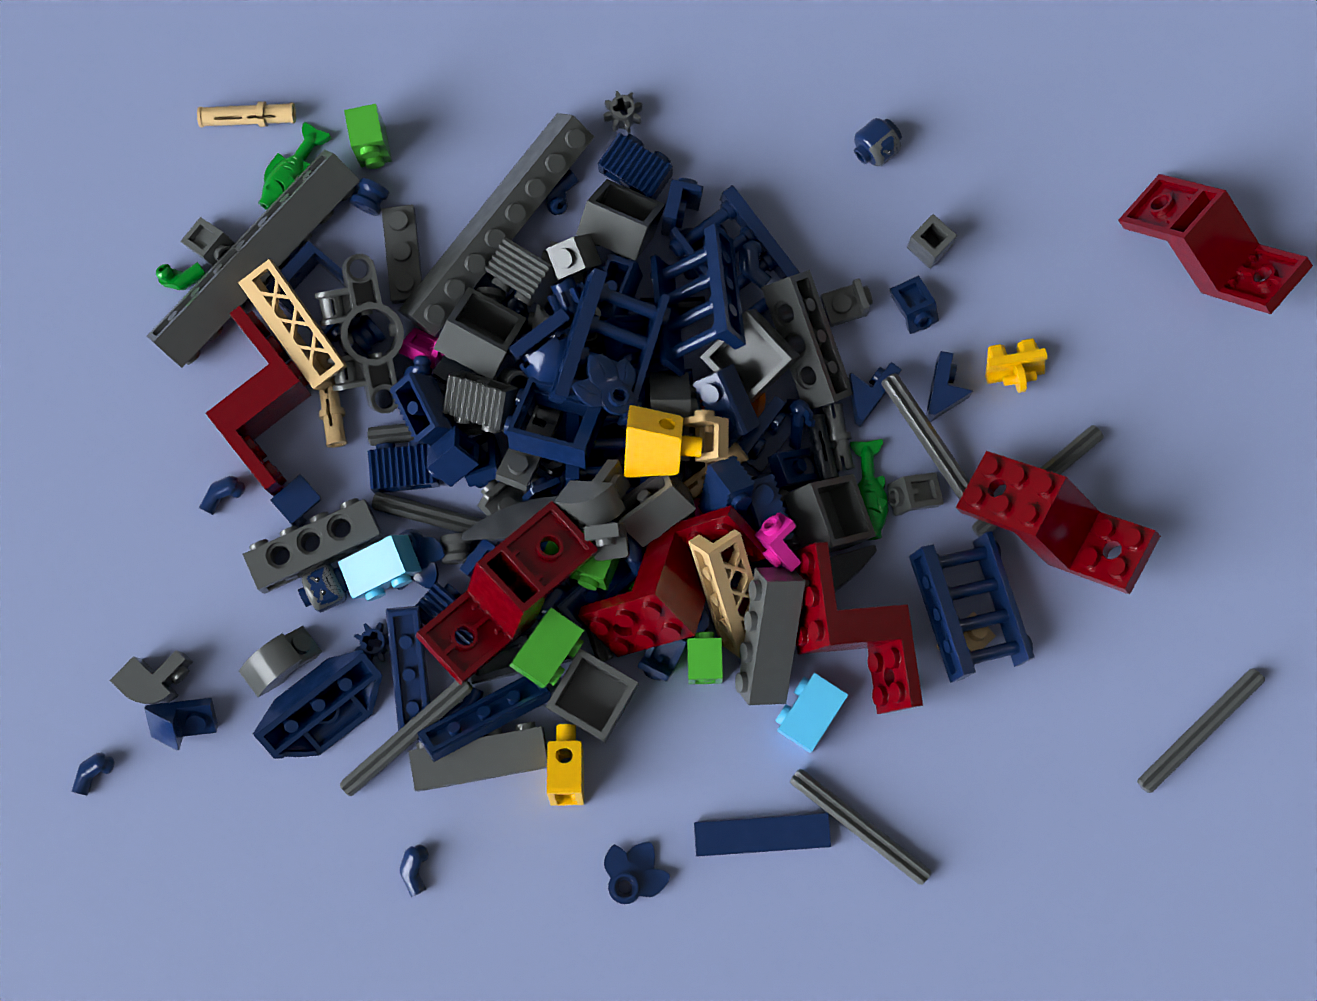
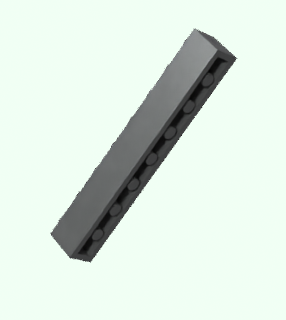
(497, 219)
(273, 237)

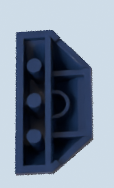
(320, 707)

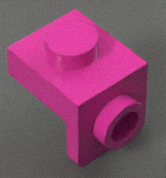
(422, 344)
(772, 536)

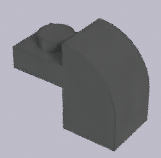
(595, 500)
(278, 659)
(148, 686)

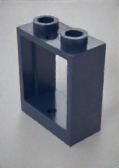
(299, 269)
(573, 453)

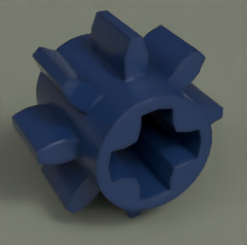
(566, 295)
(372, 633)

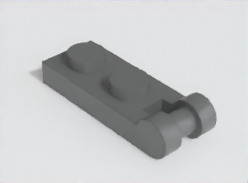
(518, 467)

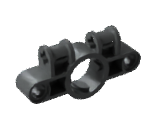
(362, 296)

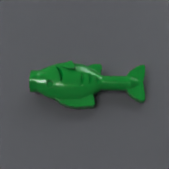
(283, 172)
(870, 486)

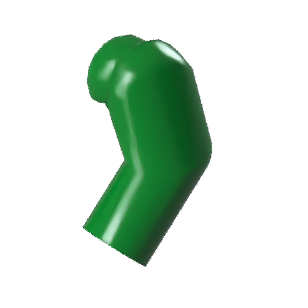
(179, 279)

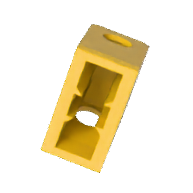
(656, 443)
(565, 780)

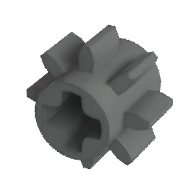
(626, 103)

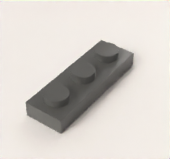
(401, 251)

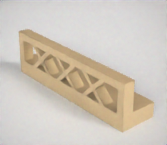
(286, 329)
(717, 587)

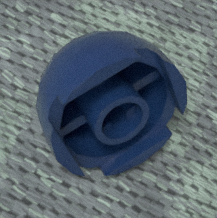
(546, 360)

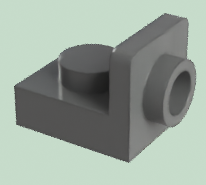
(207, 241)
(847, 303)
(914, 493)
(609, 539)

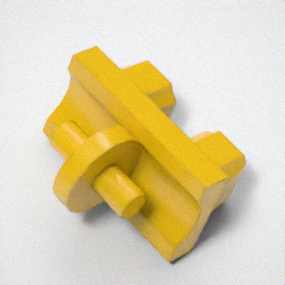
(1016, 367)

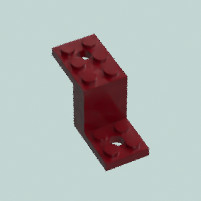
(1215, 243)
(259, 402)
(1058, 522)
(667, 589)
(506, 592)
(880, 629)

